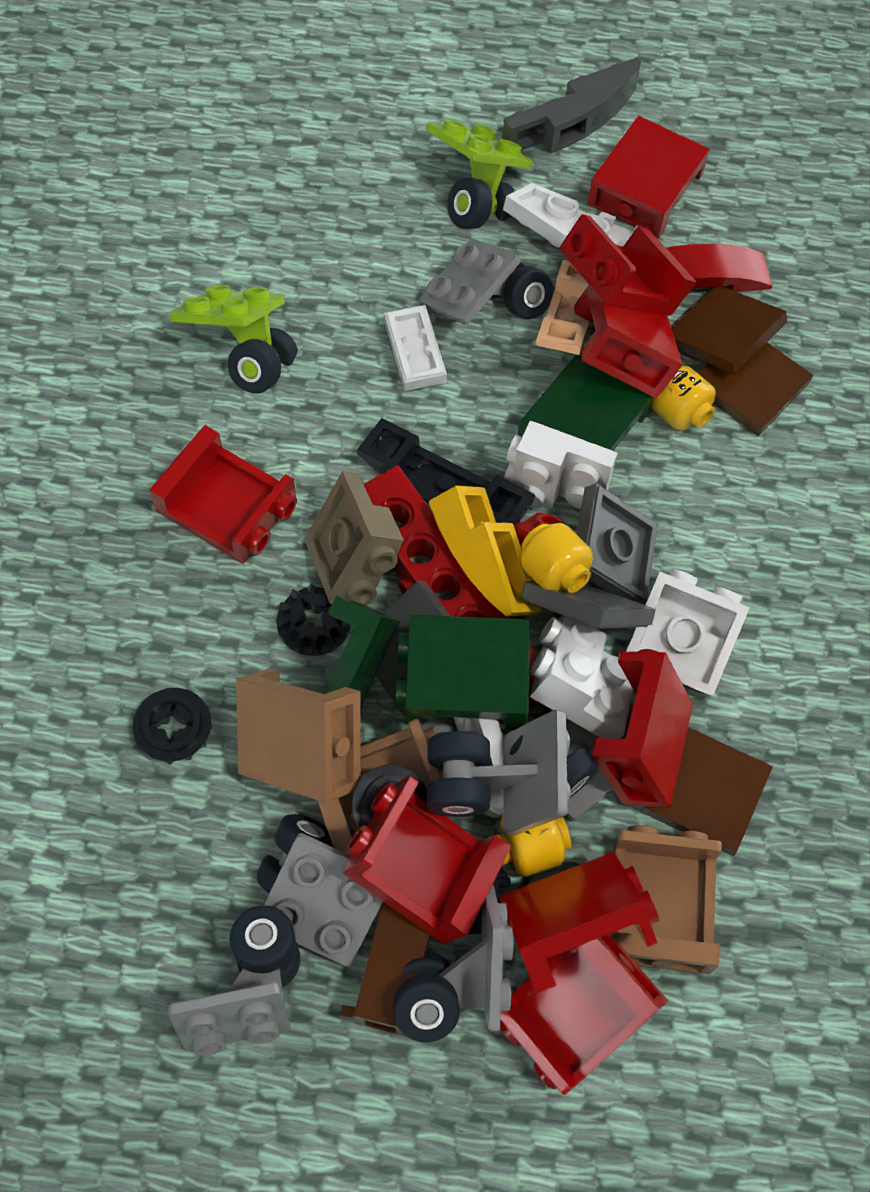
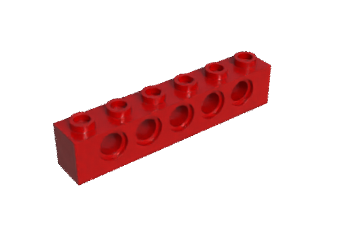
(424, 538)

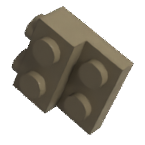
(352, 541)

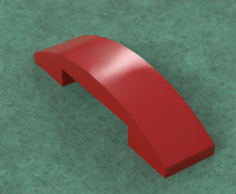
(724, 265)

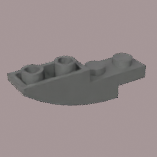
(586, 107)

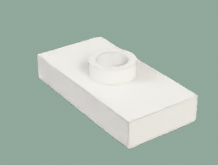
(415, 348)

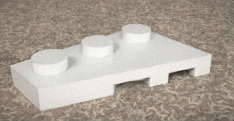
(556, 214)

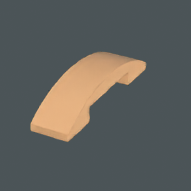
(561, 327)

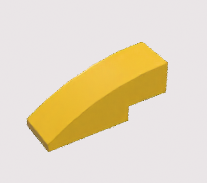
(483, 548)

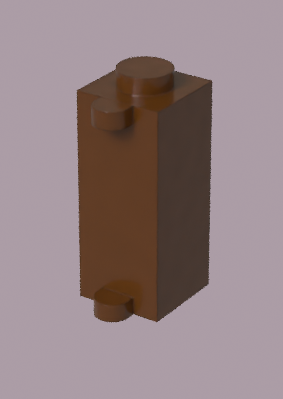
(393, 946)

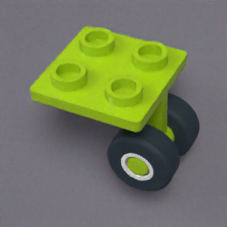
(478, 197)
(262, 349)

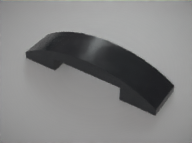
(433, 475)

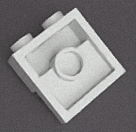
(557, 465)
(692, 628)
(581, 678)

